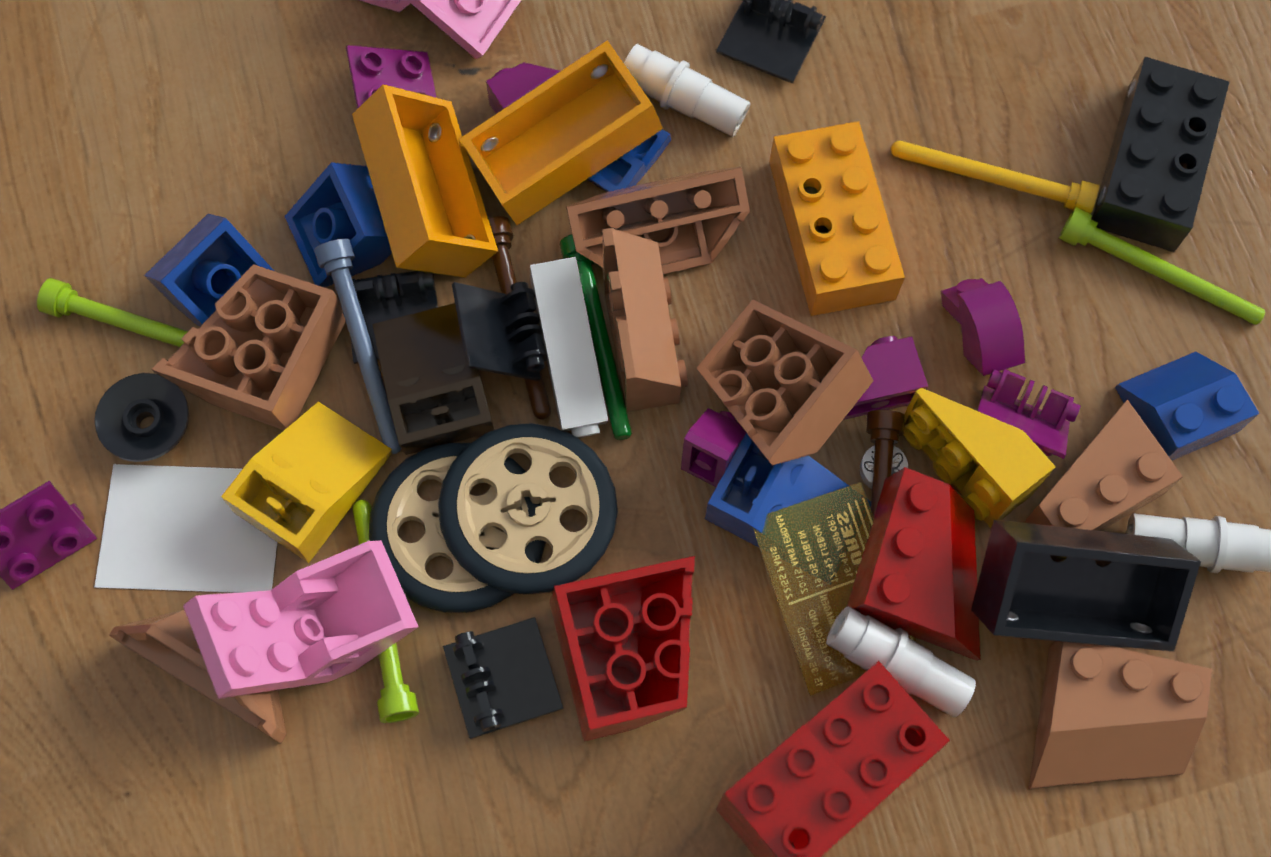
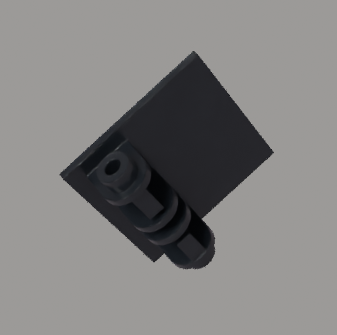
(772, 36)
(393, 297)
(501, 330)
(502, 677)

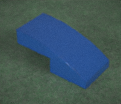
(633, 165)

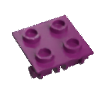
(392, 67)
(1045, 426)
(39, 533)

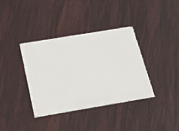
(179, 535)

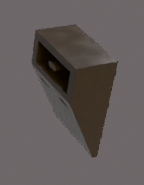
(428, 380)

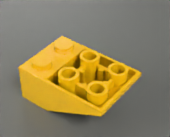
(981, 456)
(306, 480)

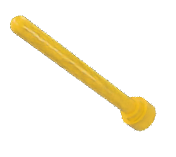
(1076, 195)

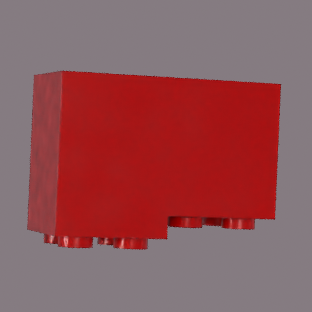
(832, 770)

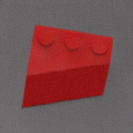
(921, 564)
(626, 645)

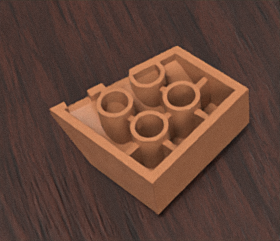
(641, 321)
(259, 347)
(784, 381)
(1116, 715)

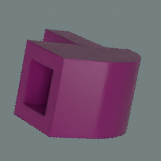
(988, 324)

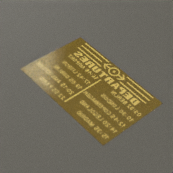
(812, 565)

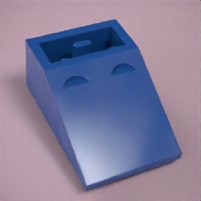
(755, 488)

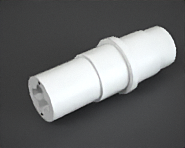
(686, 90)
(1212, 541)
(912, 665)

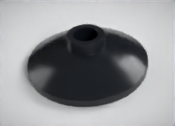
(129, 403)

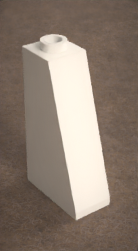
(569, 346)

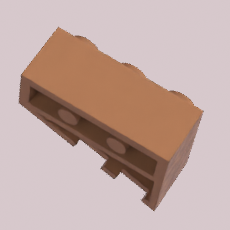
(1110, 478)

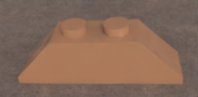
(685, 214)
(173, 648)

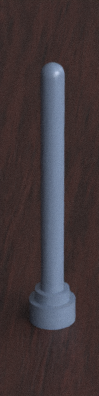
(336, 259)

